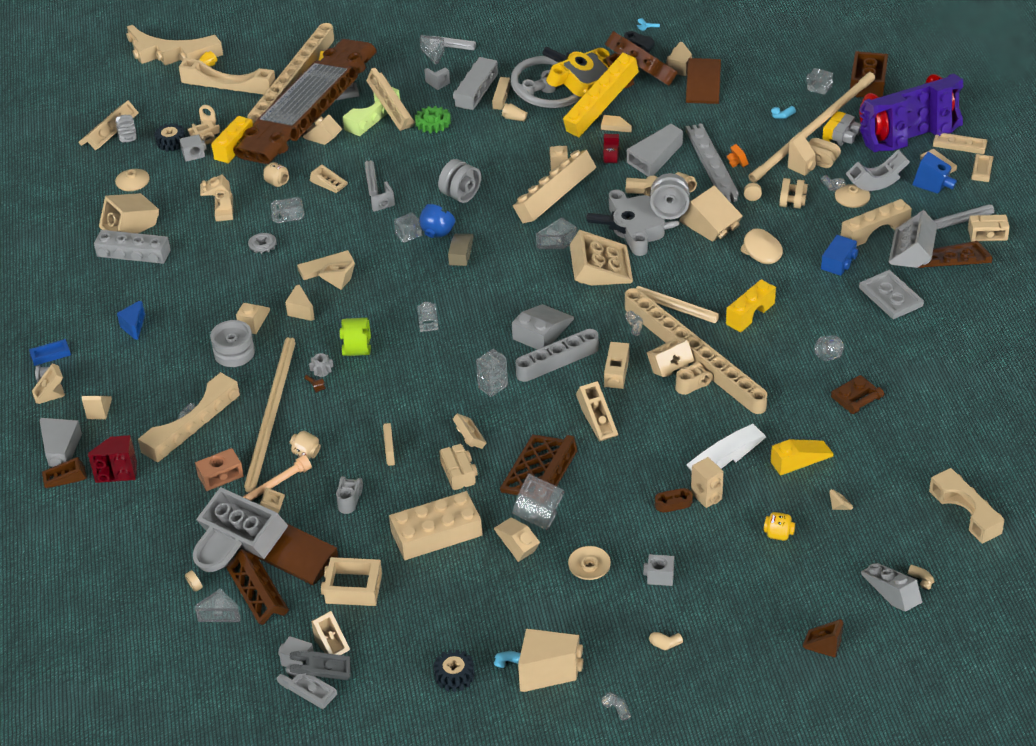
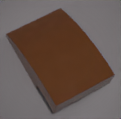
(703, 80)

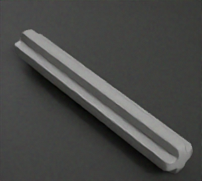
(963, 216)

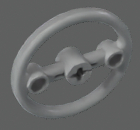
(528, 87)

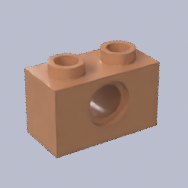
(219, 469)

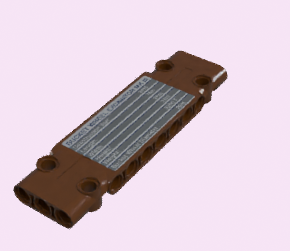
(304, 101)

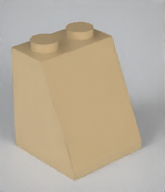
(128, 213)
(711, 215)
(548, 659)

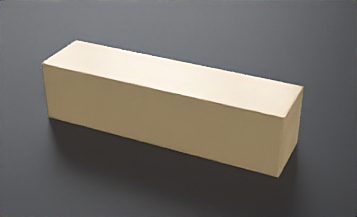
(501, 93)

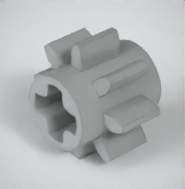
(321, 365)

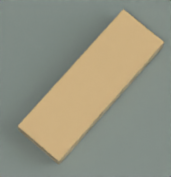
(960, 143)
(312, 268)

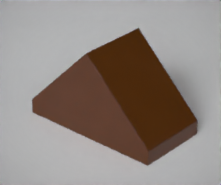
(825, 638)

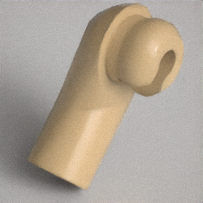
(924, 575)
(665, 642)

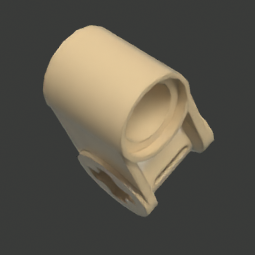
(692, 378)

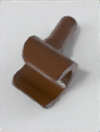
(318, 385)

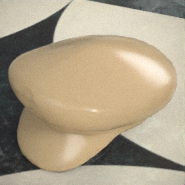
(762, 246)

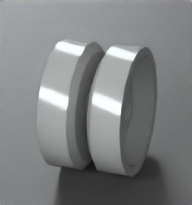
(459, 180)
(669, 196)
(232, 343)

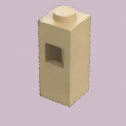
(616, 365)

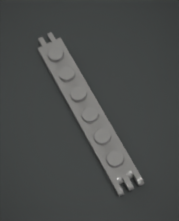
(712, 161)

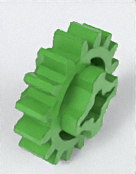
(432, 119)

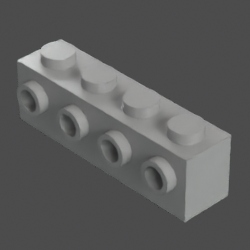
(475, 83)
(132, 246)

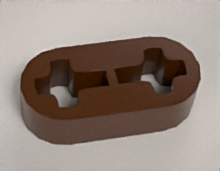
(673, 500)

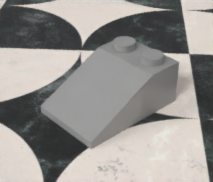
(539, 326)

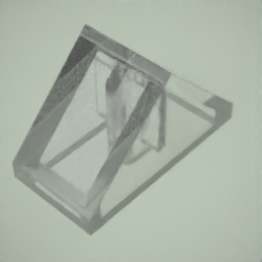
(432, 47)
(217, 608)

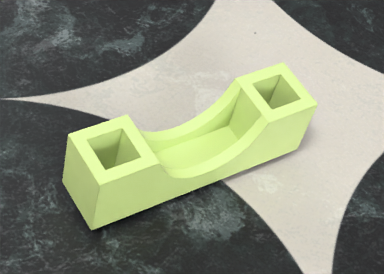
(360, 120)

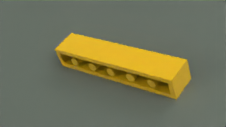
(600, 95)

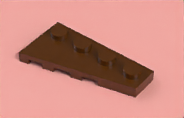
(959, 254)

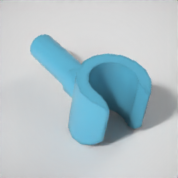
(644, 25)

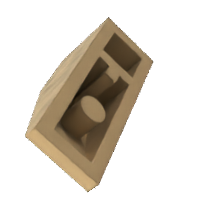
(596, 411)

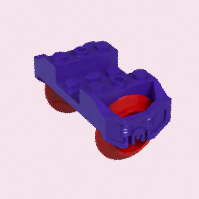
(911, 113)

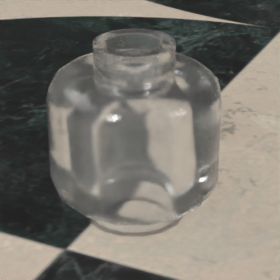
(829, 347)

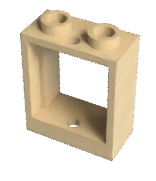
(352, 595)

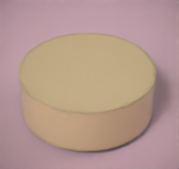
(752, 192)
(193, 581)

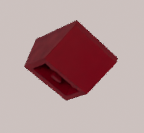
(114, 460)

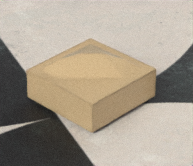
(272, 500)

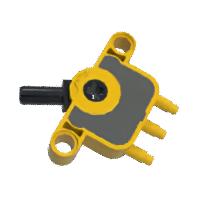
(576, 69)

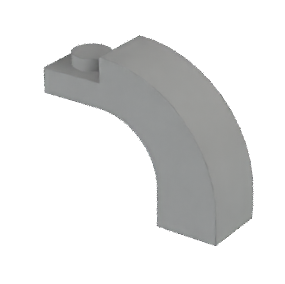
(878, 177)

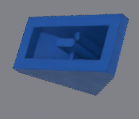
(132, 319)

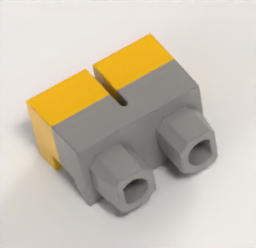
(841, 128)

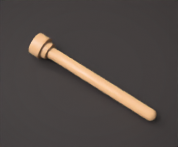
(301, 465)

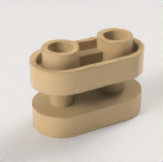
(825, 152)
(799, 189)

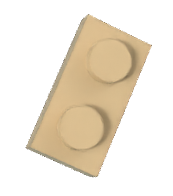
(469, 431)

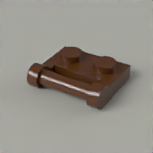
(854, 390)

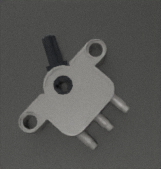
(633, 220)

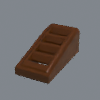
(75, 470)

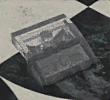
(537, 501)

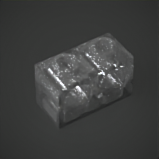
(492, 372)

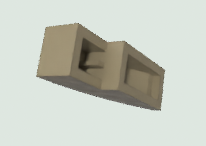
(460, 249)

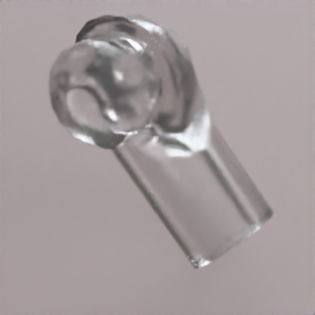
(833, 184)
(619, 703)

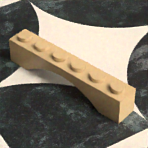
(197, 73)
(163, 439)

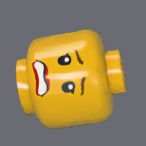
(779, 526)

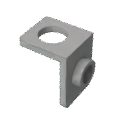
(383, 200)

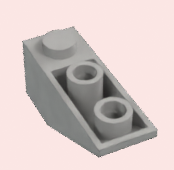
(894, 586)

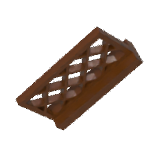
(553, 470)

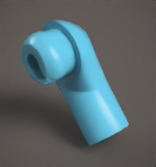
(777, 114)
(502, 657)

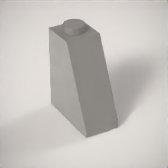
(59, 439)

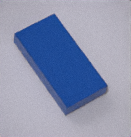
(49, 352)

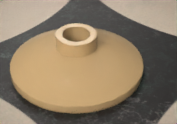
(132, 179)
(852, 196)
(589, 562)

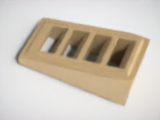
(322, 173)

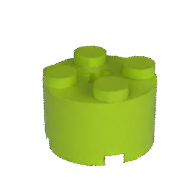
(356, 336)

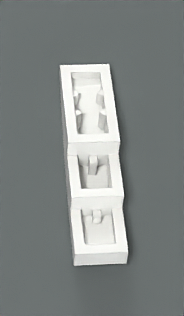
(731, 447)

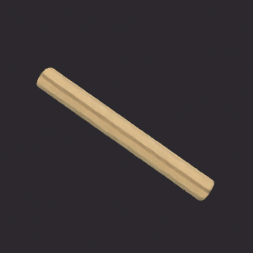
(680, 305)

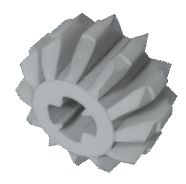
(125, 128)

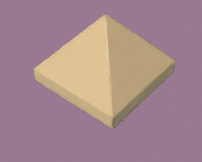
(839, 502)

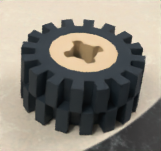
(168, 136)
(460, 675)

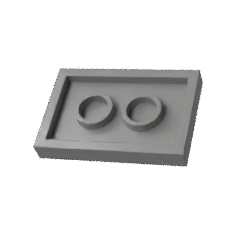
(891, 294)

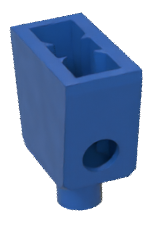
(933, 174)

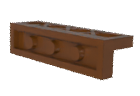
(259, 581)

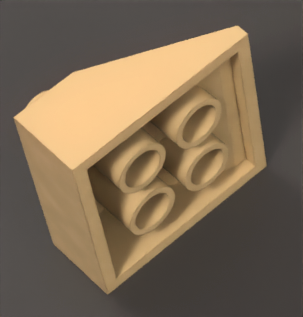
(599, 260)

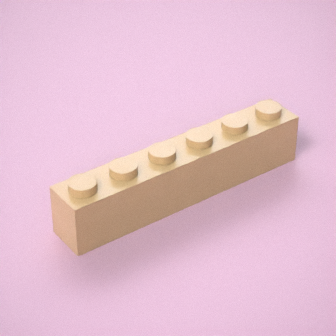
(554, 186)

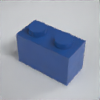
(839, 255)

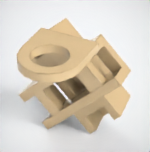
(208, 125)

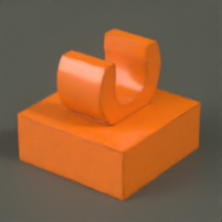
(737, 156)

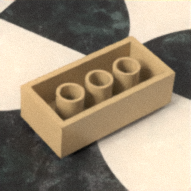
(435, 525)

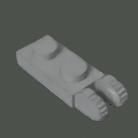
(308, 687)

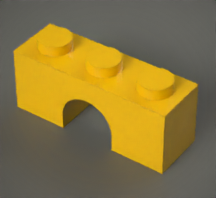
(228, 139)
(741, 311)

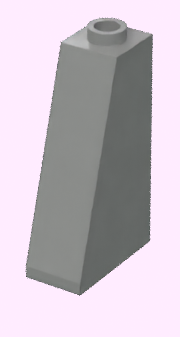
(655, 150)

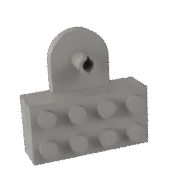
(234, 524)

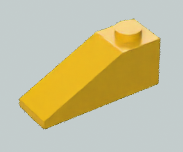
(798, 454)

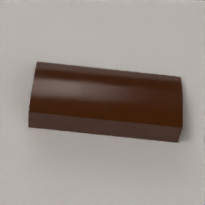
(301, 555)

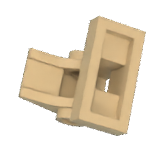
(223, 201)

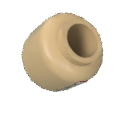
(276, 174)
(305, 444)

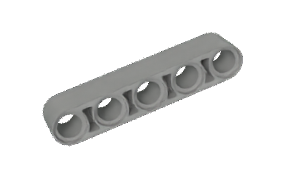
(557, 355)

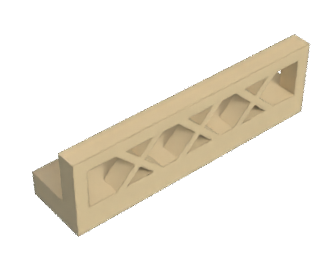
(389, 100)
(107, 127)

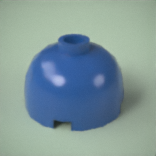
(436, 222)

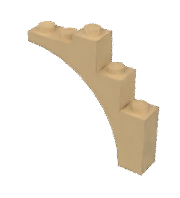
(170, 51)

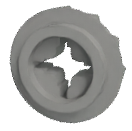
(261, 238)

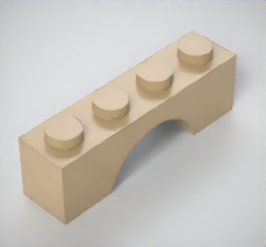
(862, 226)
(951, 489)

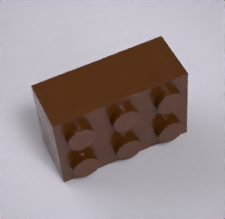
(870, 62)

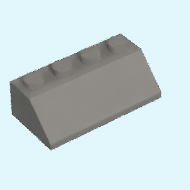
(914, 241)

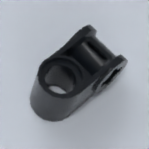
(644, 42)

